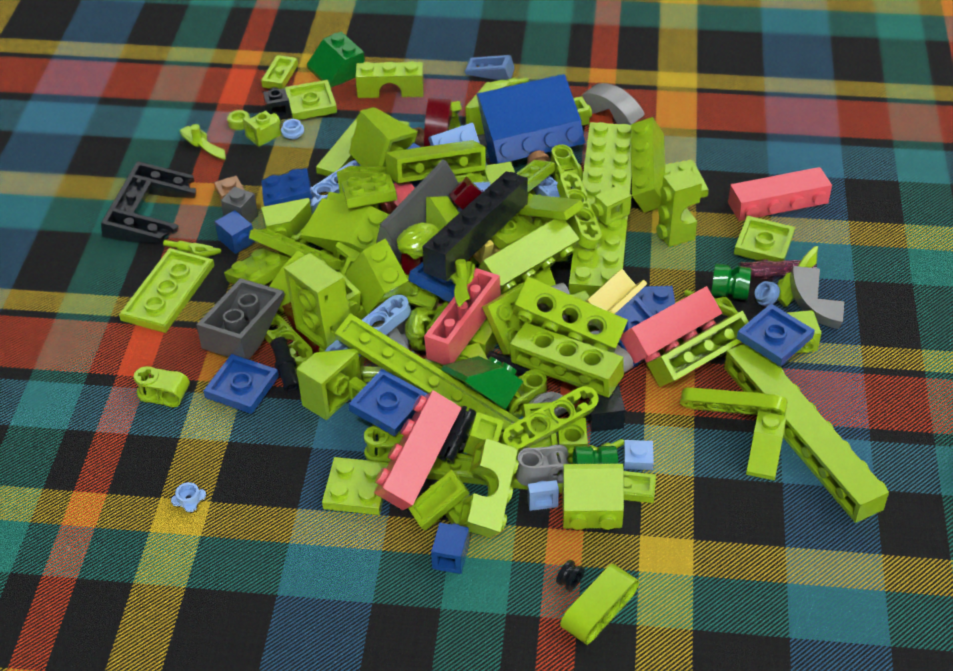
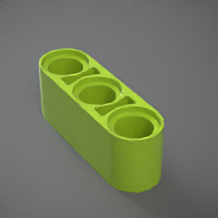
(599, 603)

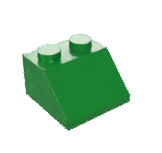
(336, 59)
(487, 377)

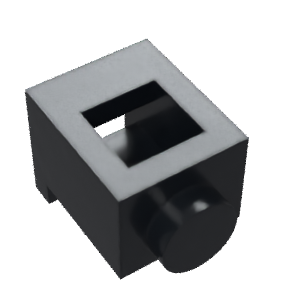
(275, 98)

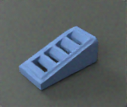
(491, 67)

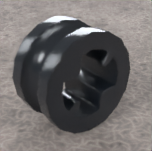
(570, 575)

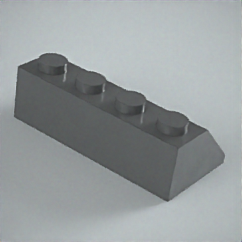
(413, 208)

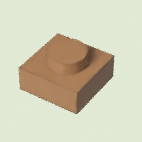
(225, 185)

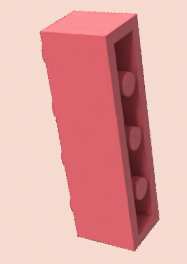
(779, 193)
(459, 324)
(671, 324)
(417, 450)

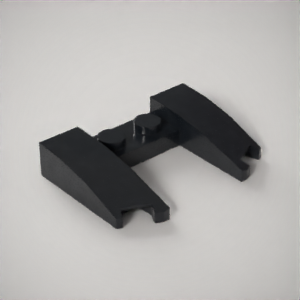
(122, 218)

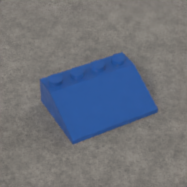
(529, 118)

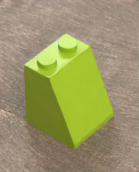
(378, 134)

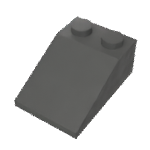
(240, 319)

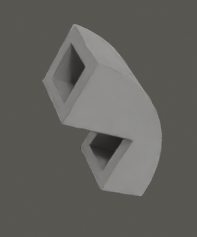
(621, 104)
(805, 287)

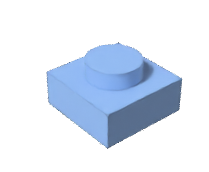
(638, 454)
(543, 495)

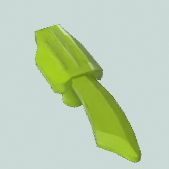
(199, 138)
(462, 277)
(786, 295)

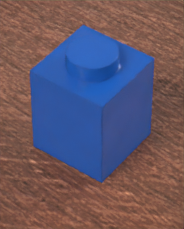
(234, 231)
(450, 548)

